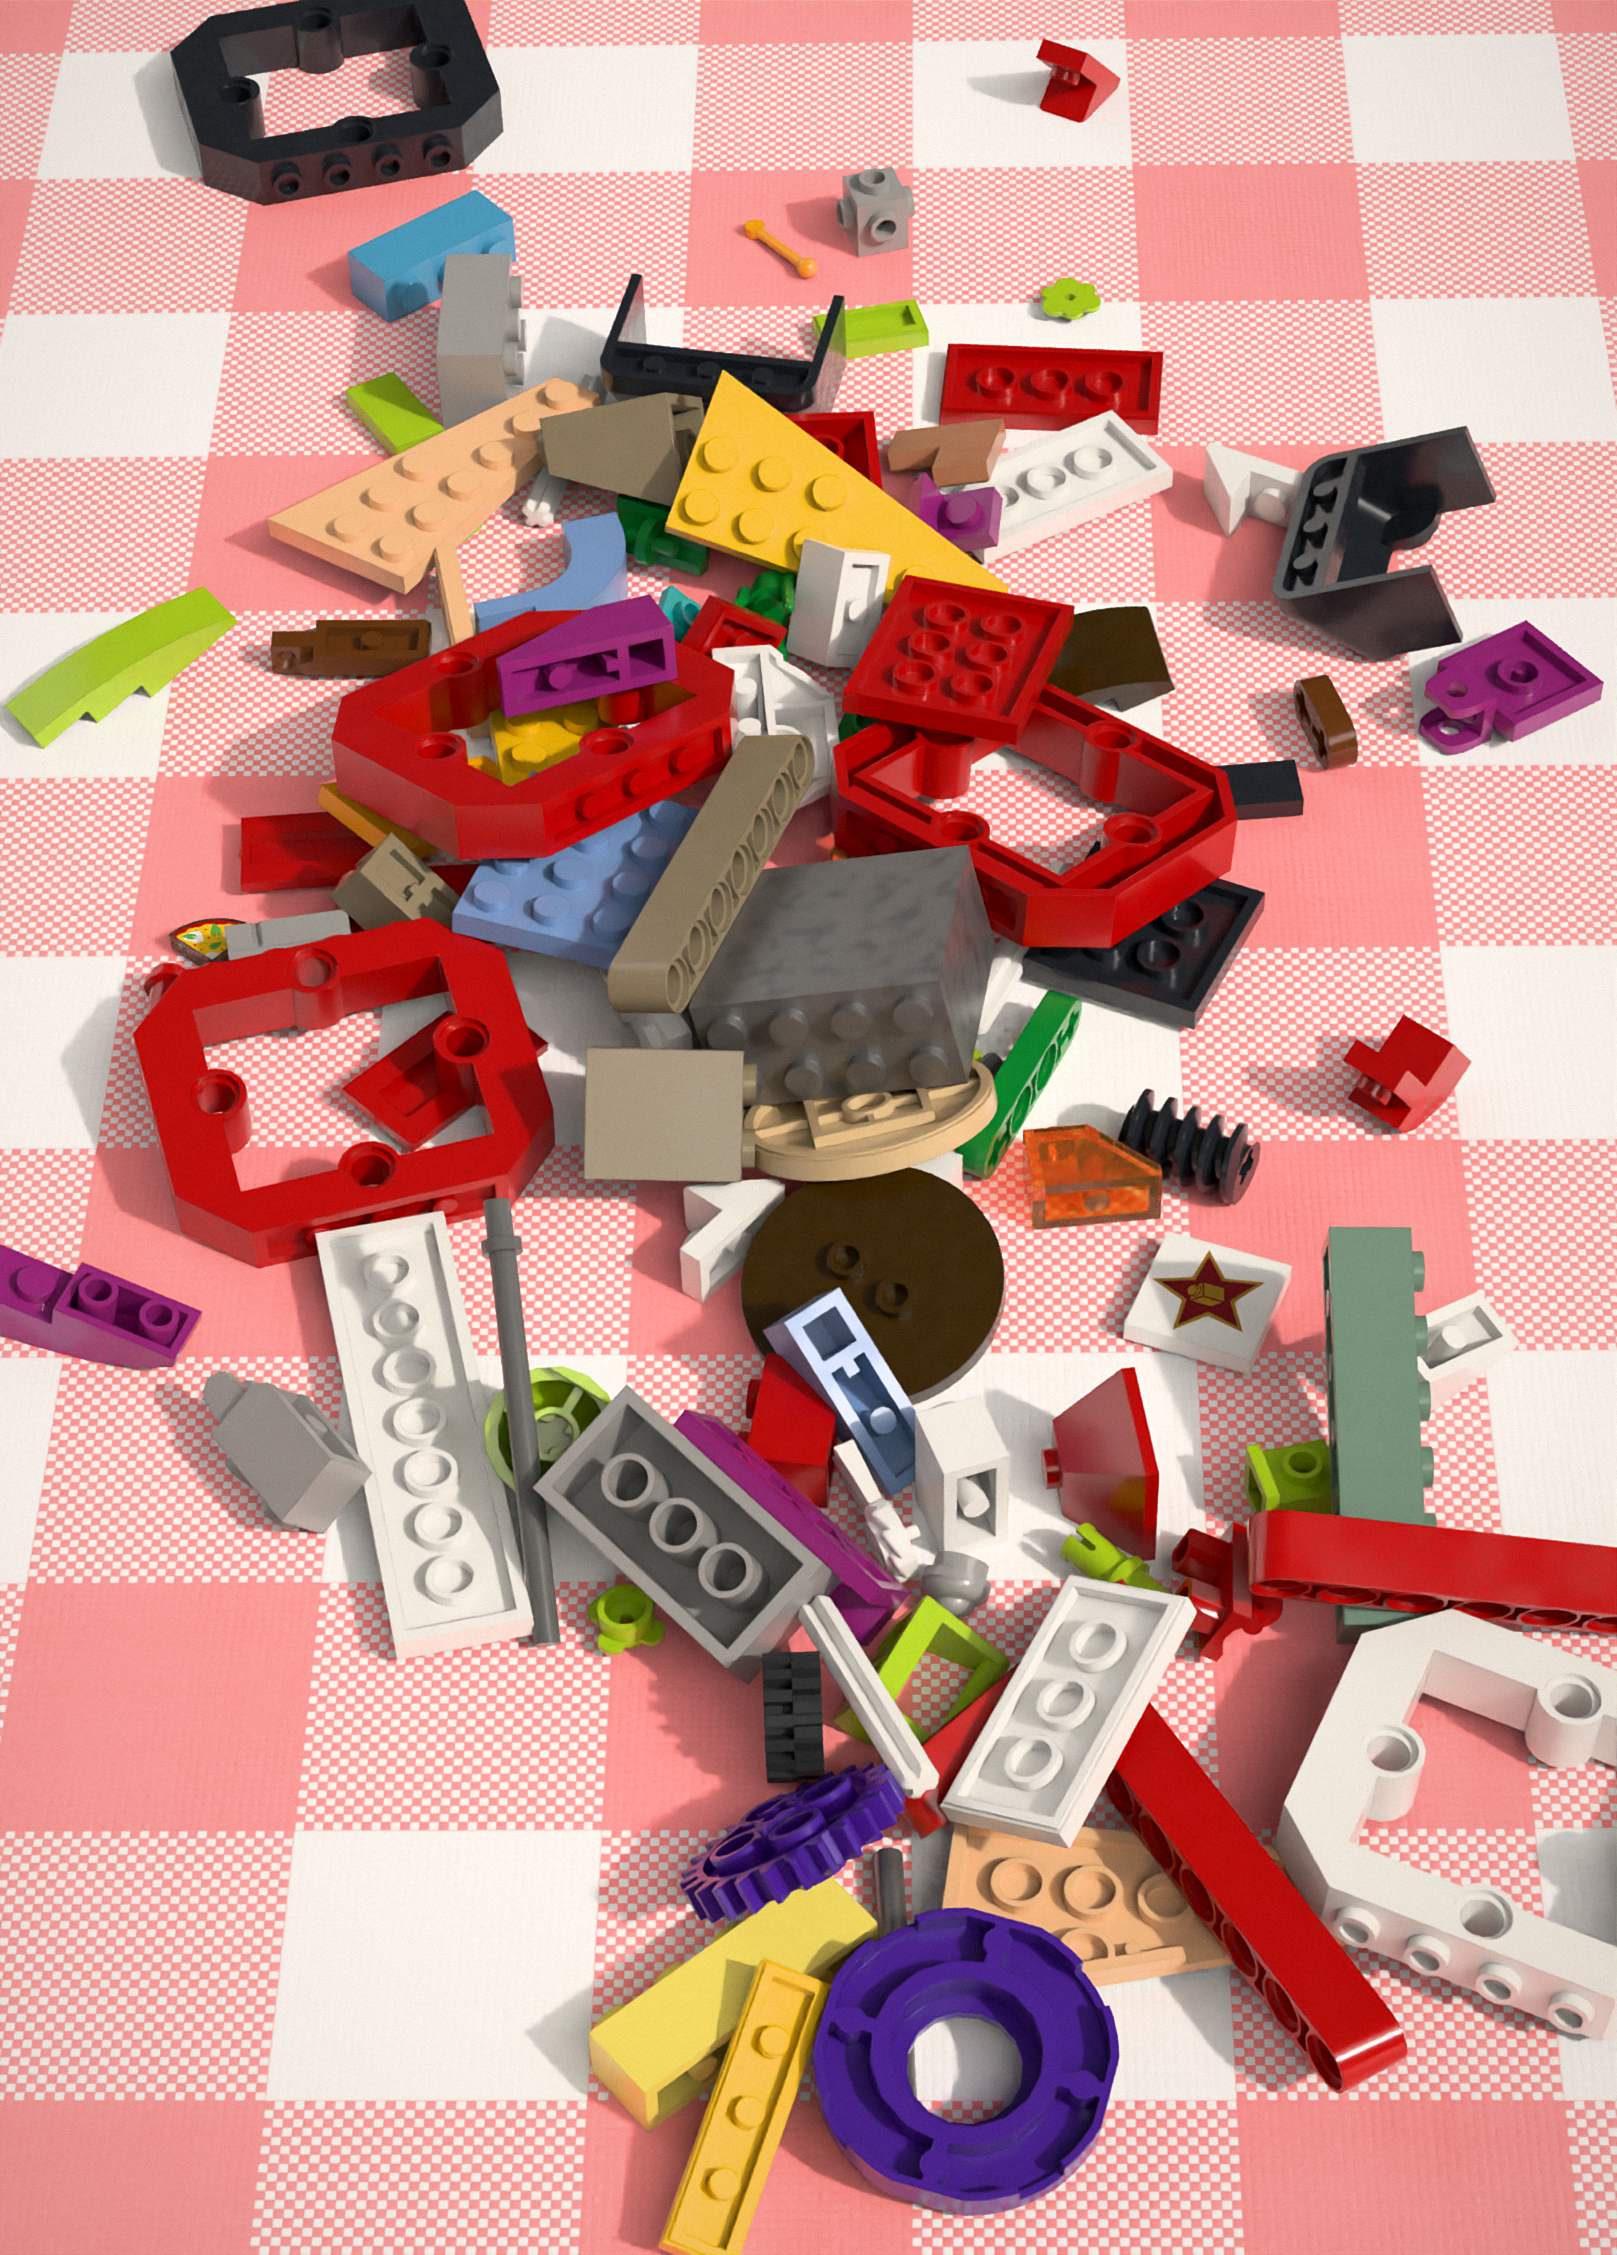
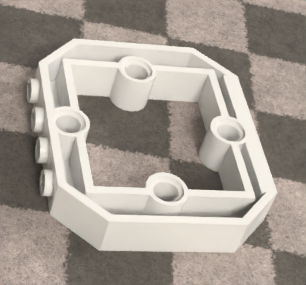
(1370, 1768)

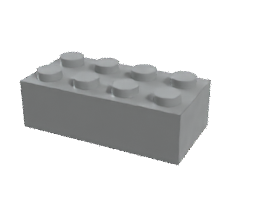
(686, 1534)

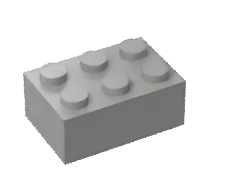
(479, 335)

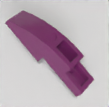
(90, 1314)

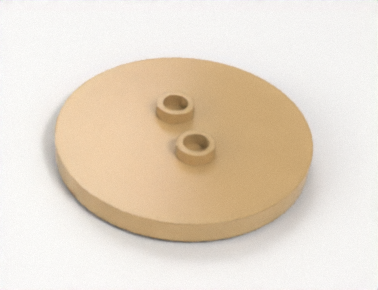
(870, 1131)

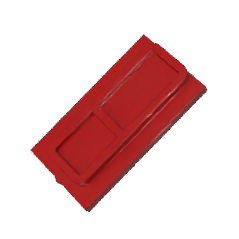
(297, 851)
(404, 1094)

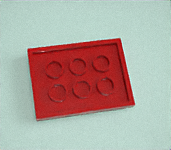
(959, 659)

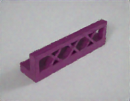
(868, 1591)

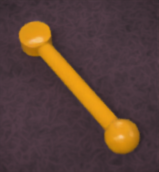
(755, 230)

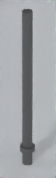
(502, 1251)

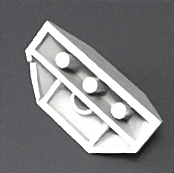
(783, 701)

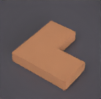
(955, 451)

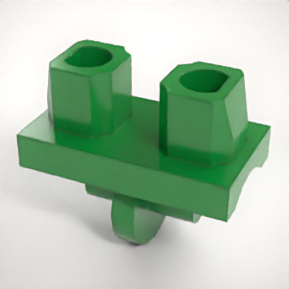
(649, 543)

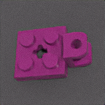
(1507, 683)

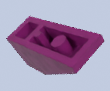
(589, 657)

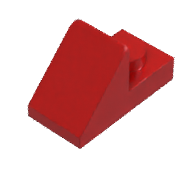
(1076, 82)

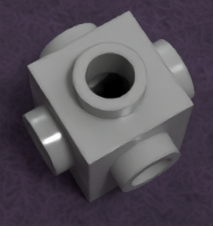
(875, 211)

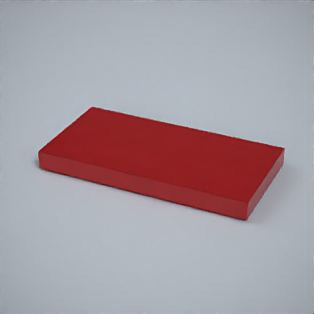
(1050, 386)

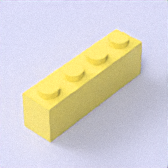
(677, 2032)

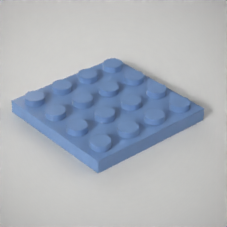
(580, 897)

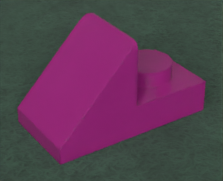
(963, 518)

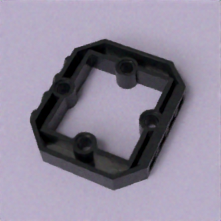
(225, 109)

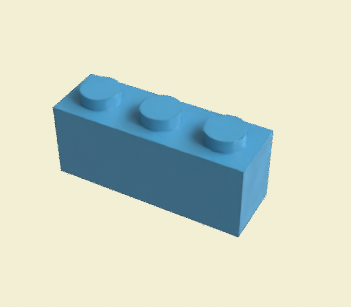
(408, 263)

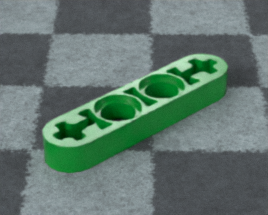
(1023, 1080)

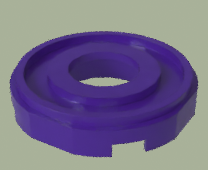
(972, 1969)

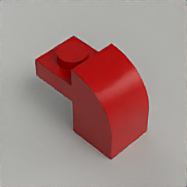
(1407, 1075)

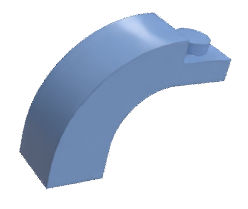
(593, 574)

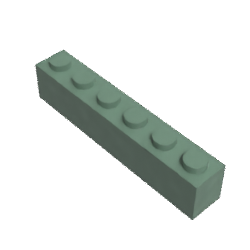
(1375, 1389)

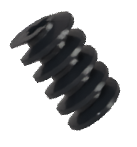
(1190, 1150)

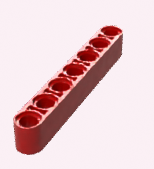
(1432, 1570)
(1252, 1909)

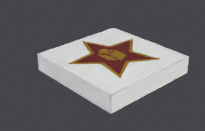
(1207, 1302)

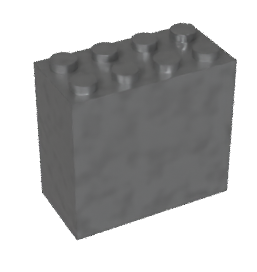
(853, 976)

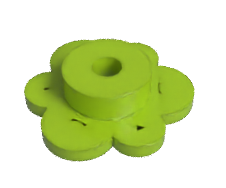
(1070, 299)

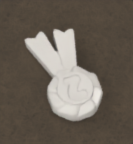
(883, 1528)

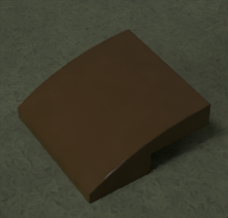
(1113, 656)

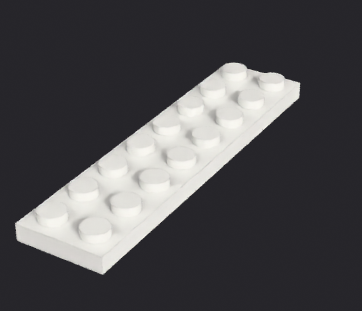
(419, 1427)

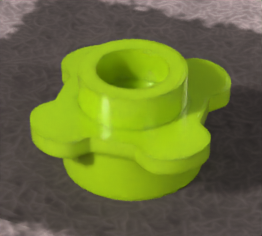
(621, 1605)

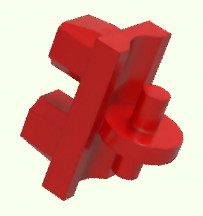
(1219, 1588)

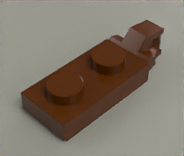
(351, 647)

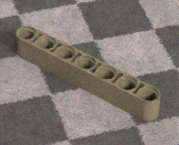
(711, 875)

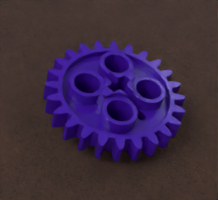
(792, 1842)

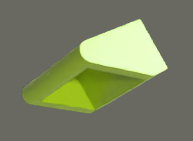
(936, 1631)

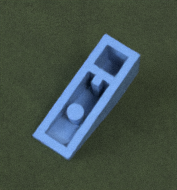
(848, 1372)

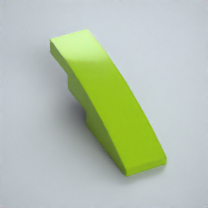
(110, 668)

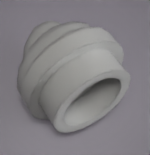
(957, 1582)

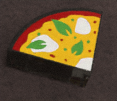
(203, 940)

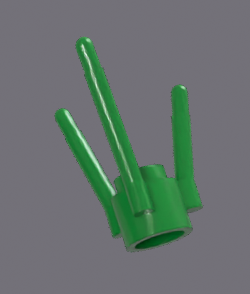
(772, 597)

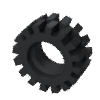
(793, 1716)

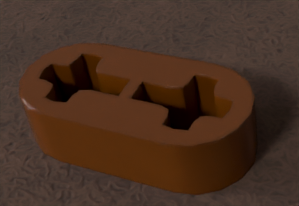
(1325, 722)

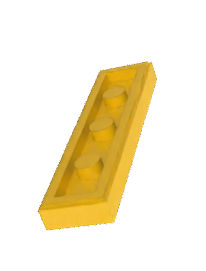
(746, 2113)

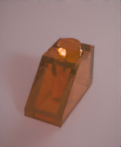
(1086, 1179)

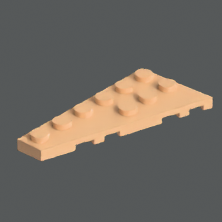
(430, 494)
(1097, 1898)

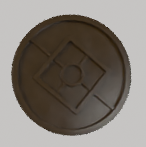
(907, 1259)

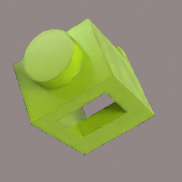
(1289, 1478)

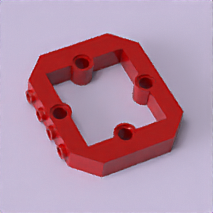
(408, 767)
(1144, 860)
(315, 989)

